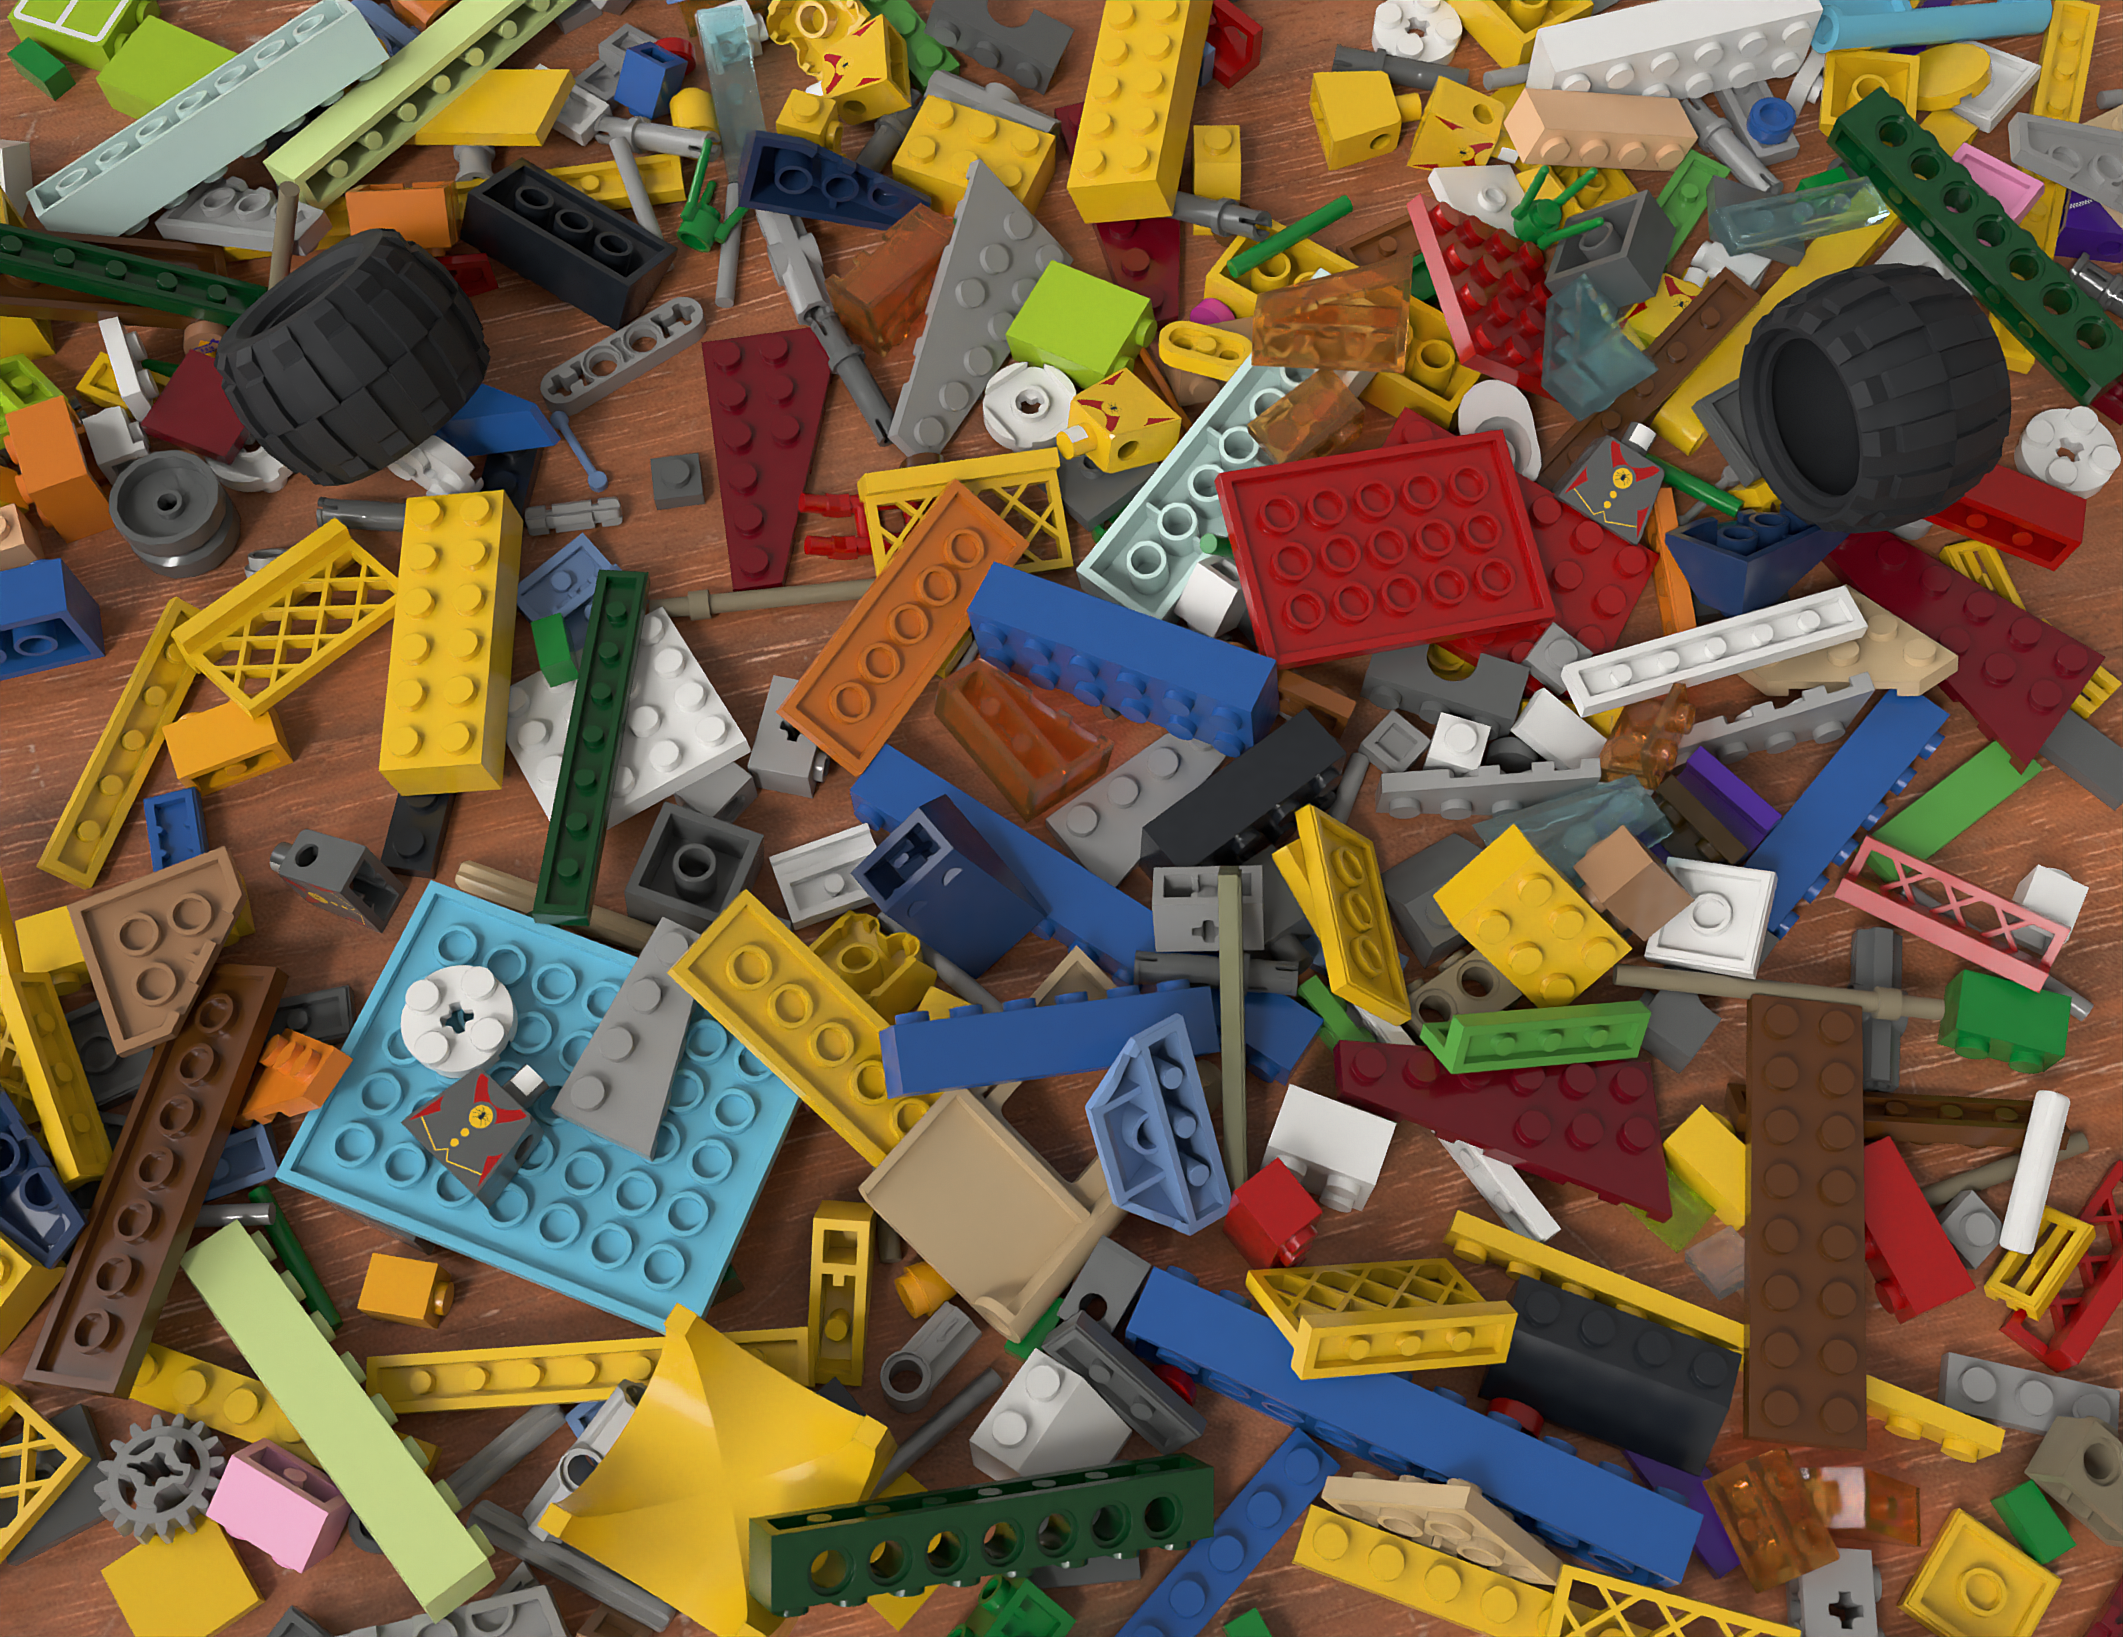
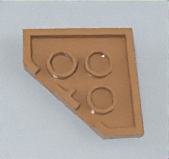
(157, 944)

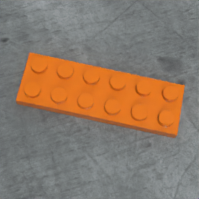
(900, 629)

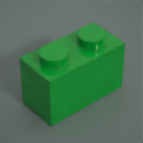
(2004, 1022)

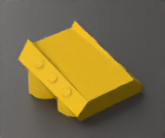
(813, 27)
(1604, 188)
(878, 967)

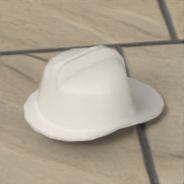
(1502, 406)

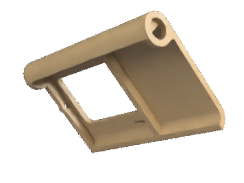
(988, 1203)

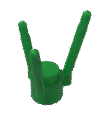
(1540, 218)
(700, 220)

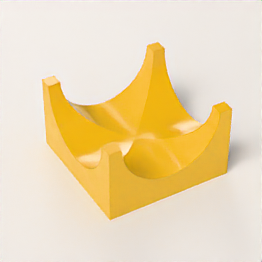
(702, 1456)

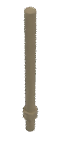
(701, 604)
(1882, 1002)

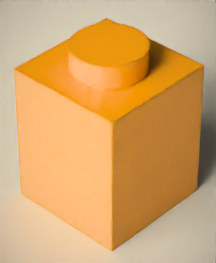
(406, 1291)

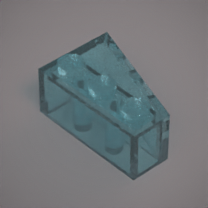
(1590, 350)
(1576, 821)

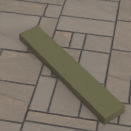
(1233, 1025)

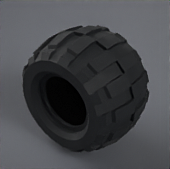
(353, 358)
(1874, 397)

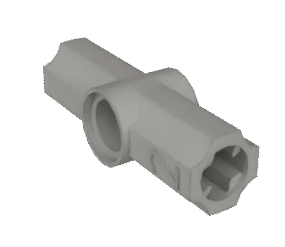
(993, 99)
(796, 264)
(595, 1442)

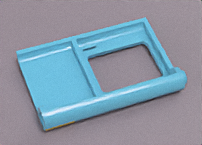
(1894, 23)

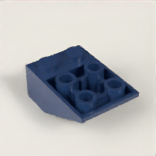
(949, 888)

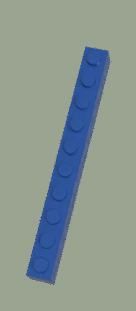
(1081, 906)

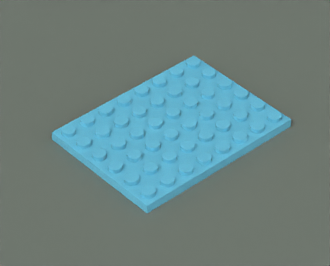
(579, 1207)

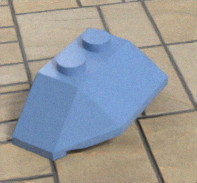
(1159, 1132)

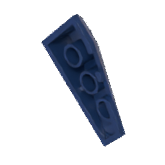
(812, 182)
(1748, 560)
(34, 1200)

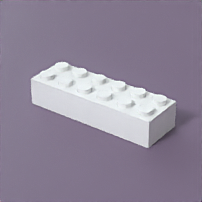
(1675, 47)

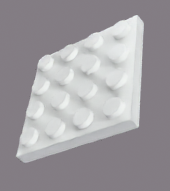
(671, 734)

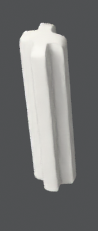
(2034, 1172)

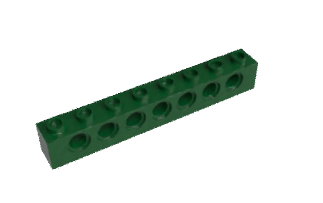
(1981, 268)
(789, 1542)

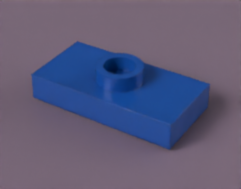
(175, 827)

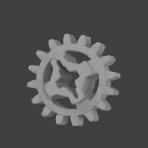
(151, 1457)

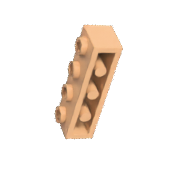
(1599, 130)

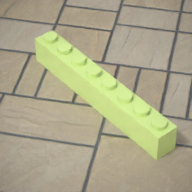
(406, 95)
(339, 1421)

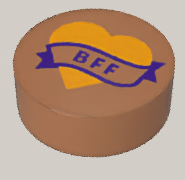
(203, 337)

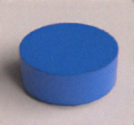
(1771, 120)

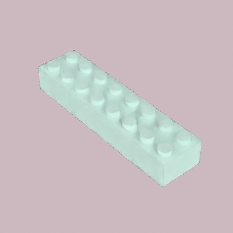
(212, 124)
(1158, 536)

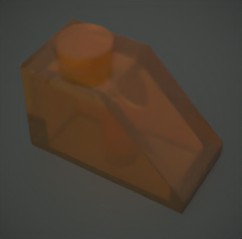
(1865, 1505)

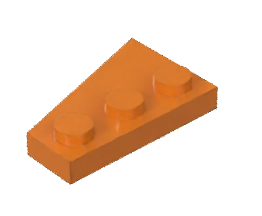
(292, 1079)

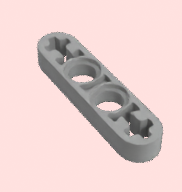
(618, 350)

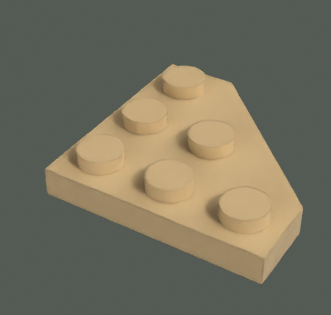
(1889, 651)
(1446, 1519)

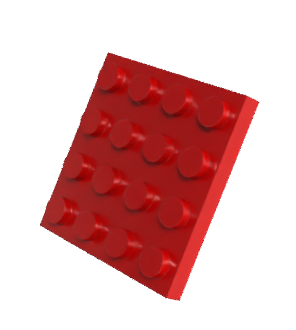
(1487, 291)

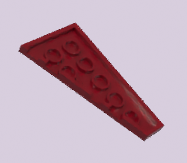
(1138, 252)
(766, 429)
(2011, 666)
(1556, 1121)

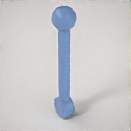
(596, 479)

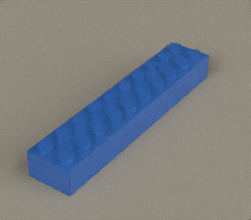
(1418, 1433)

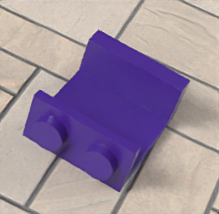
(1727, 800)

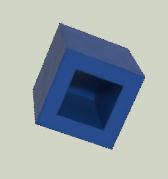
(649, 80)

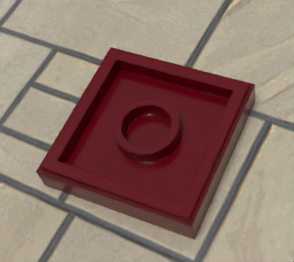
(197, 412)

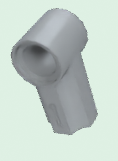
(931, 1355)

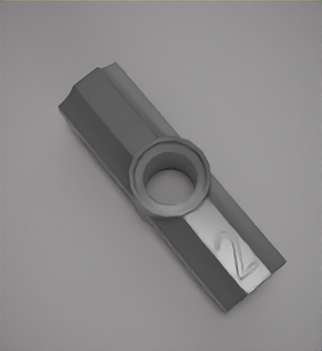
(1878, 962)

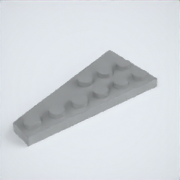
(2071, 155)
(975, 297)

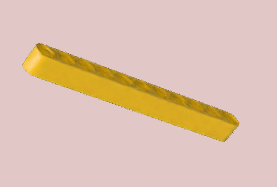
(1823, 257)

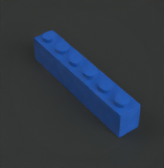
(1844, 798)
(1032, 1040)

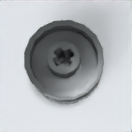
(174, 514)

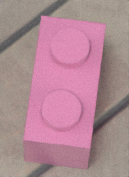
(280, 1505)

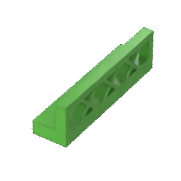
(1538, 1036)

